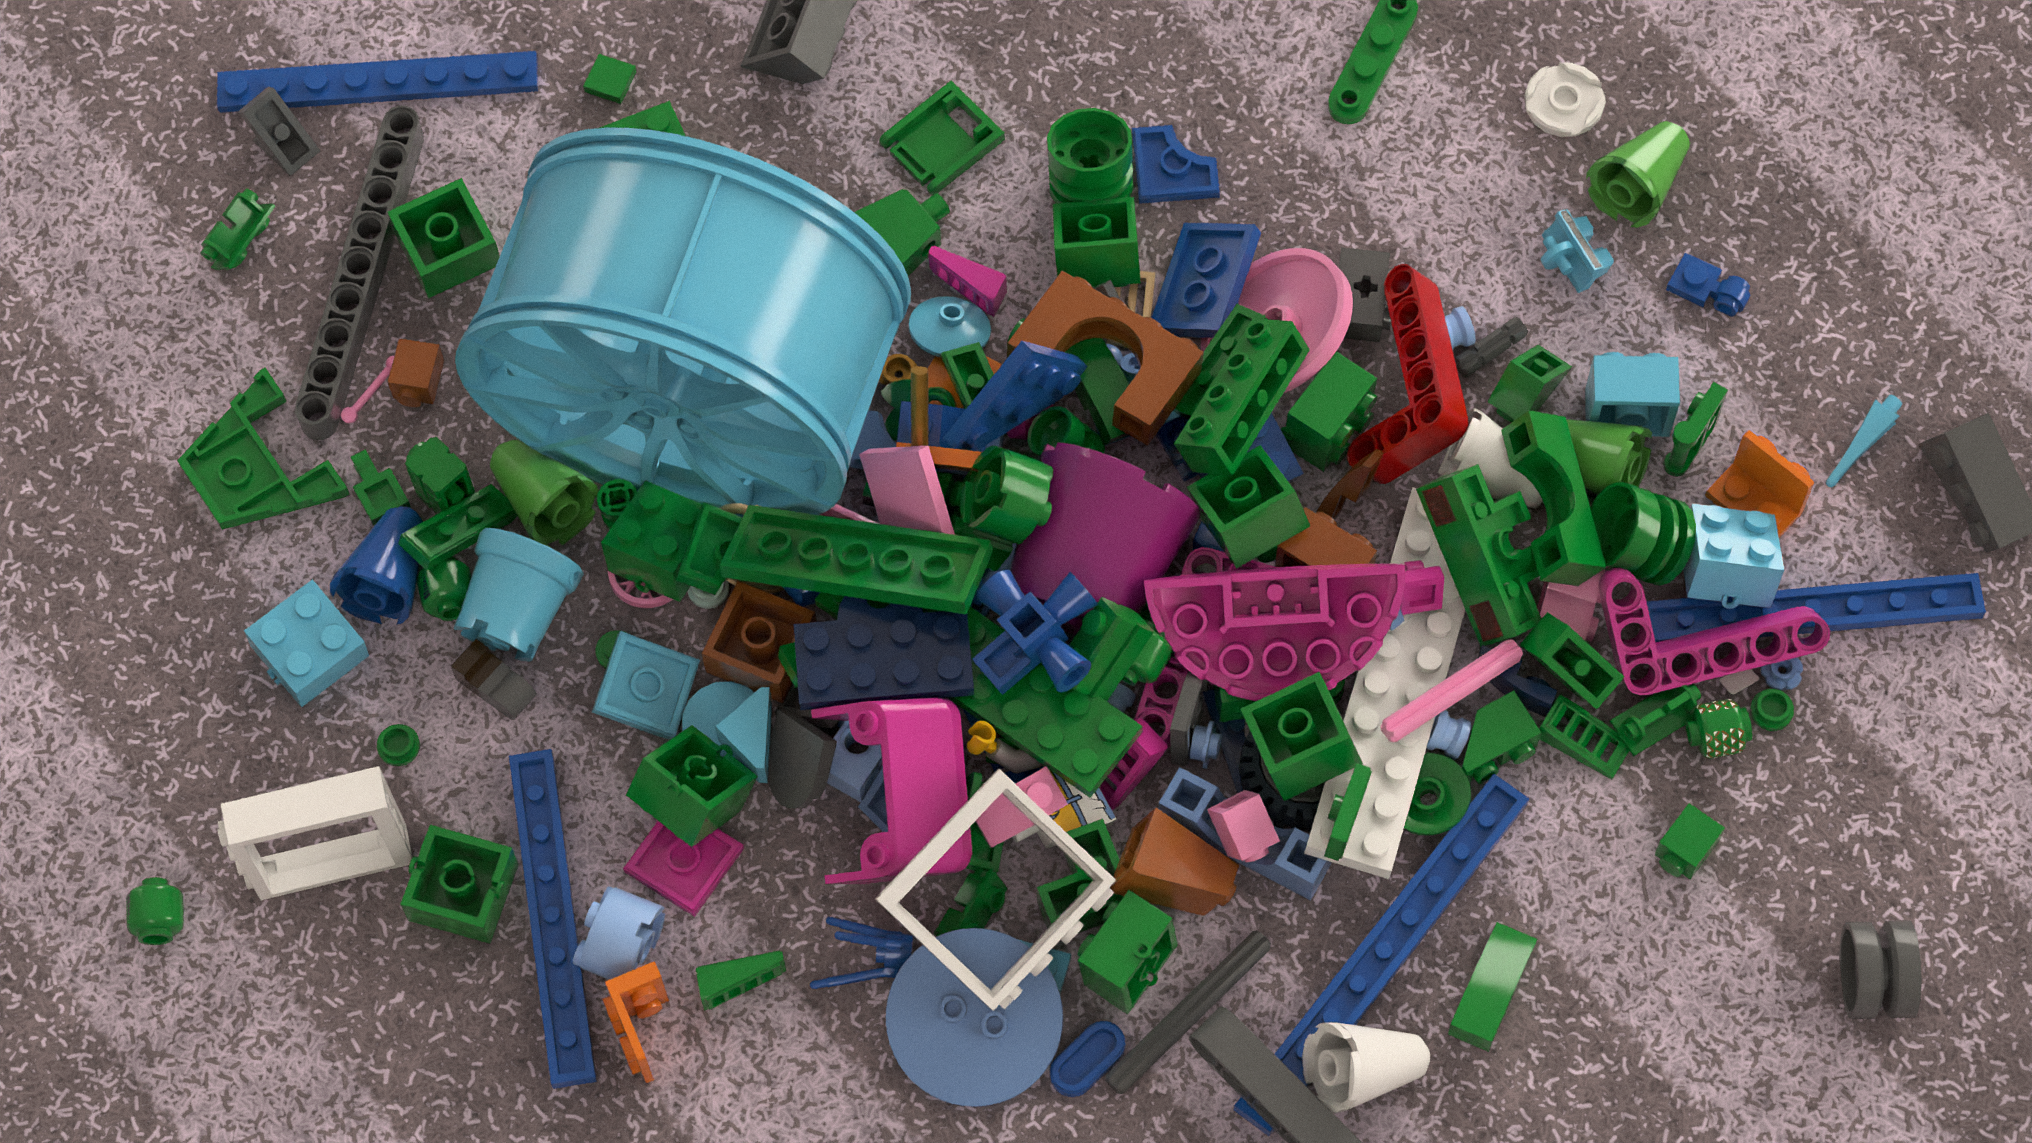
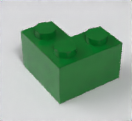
(1058, 895)

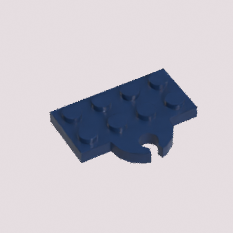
(882, 655)

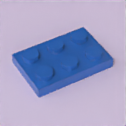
(1205, 277)

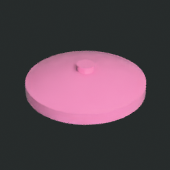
(1302, 289)

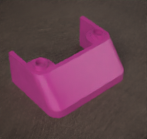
(921, 782)

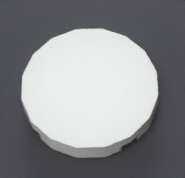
(1560, 111)

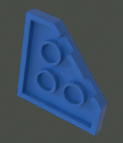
(1020, 388)

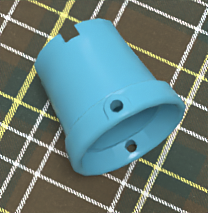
(515, 592)

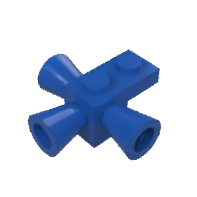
(1033, 632)

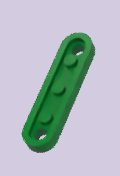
(1371, 60)

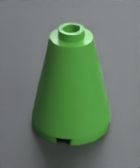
(1639, 173)
(1609, 452)
(544, 493)

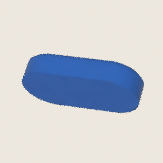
(1087, 1058)

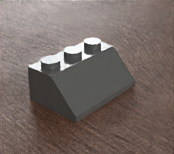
(797, 38)

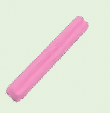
(1451, 690)

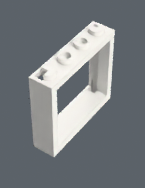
(310, 808)
(1064, 927)

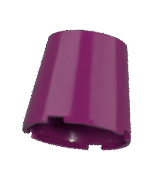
(1102, 529)

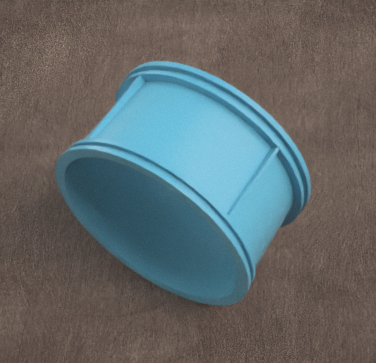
(685, 321)

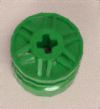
(1089, 157)
(1643, 532)

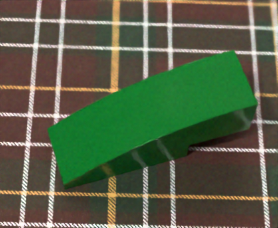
(1100, 385)
(1492, 987)

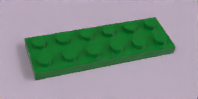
(857, 559)

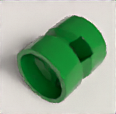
(1061, 426)

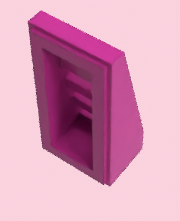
(974, 281)
(1146, 752)

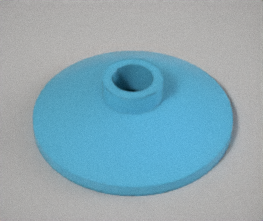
(948, 324)

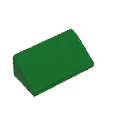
(967, 370)

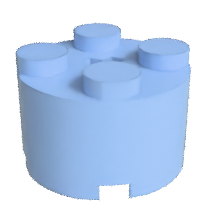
(619, 933)

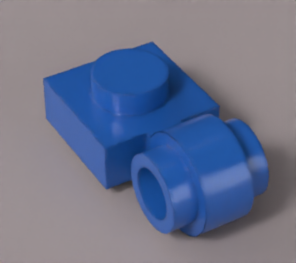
(1698, 280)

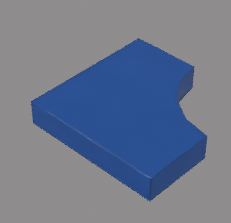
(1169, 170)

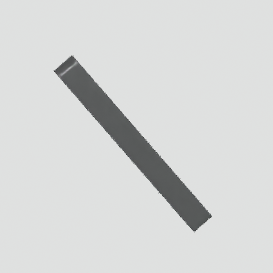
(362, 288)

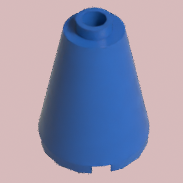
(379, 572)

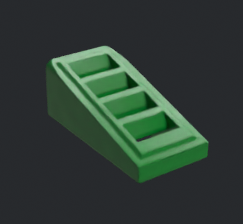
(1577, 750)
(731, 978)

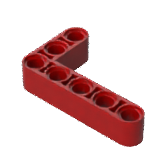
(1434, 392)

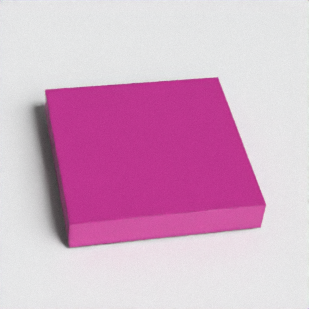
(680, 871)

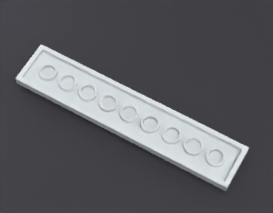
(1404, 668)

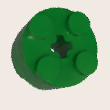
(1007, 495)

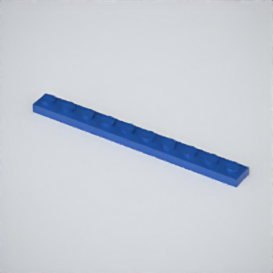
(1403, 924)

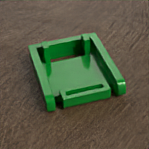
(935, 144)

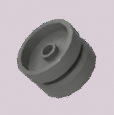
(1880, 969)

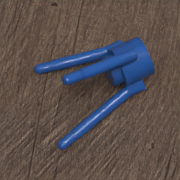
(892, 950)

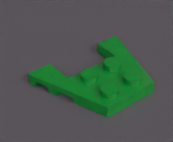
(238, 472)

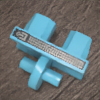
(1571, 252)

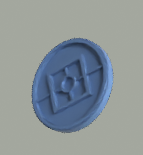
(954, 1040)

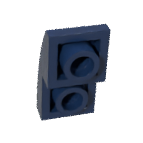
(1532, 691)

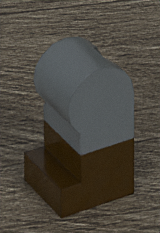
(492, 680)

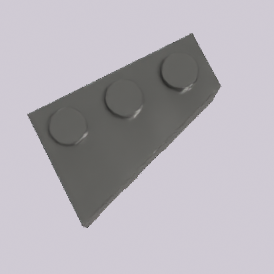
(1982, 482)

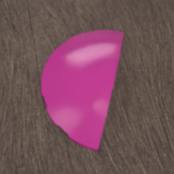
(1277, 623)

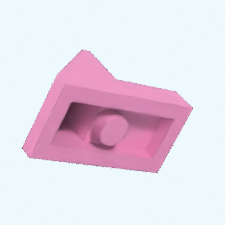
(1005, 820)

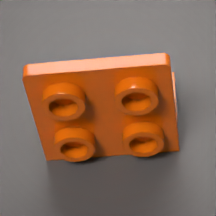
(1763, 483)
(632, 994)

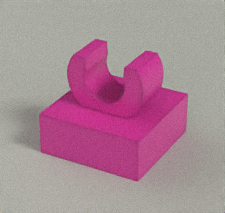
(1422, 588)

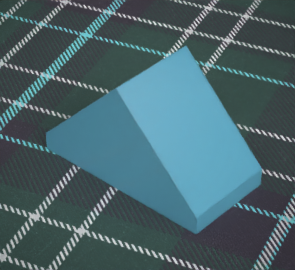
(749, 731)

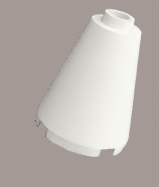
(1485, 446)
(1360, 1063)

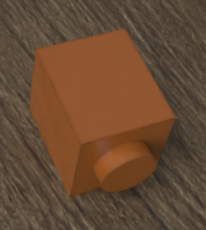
(415, 372)

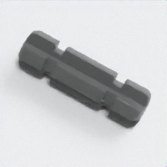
(1491, 346)

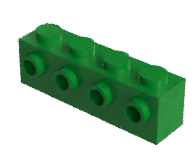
(1242, 397)

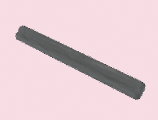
(1188, 1012)

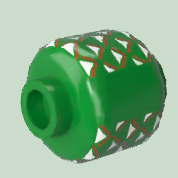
(1719, 729)

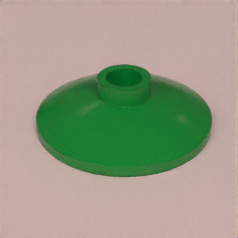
(1450, 785)

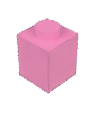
(1244, 826)

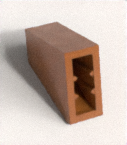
(1174, 867)

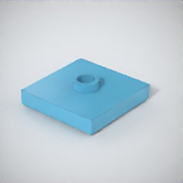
(645, 686)

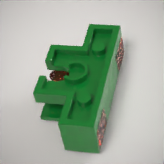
(1479, 555)

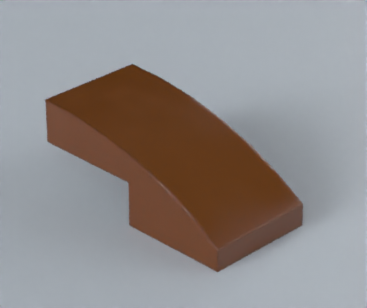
(1352, 484)

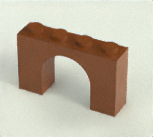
(1168, 364)

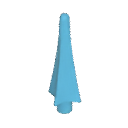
(1877, 422)

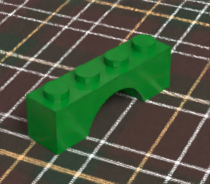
(1544, 453)

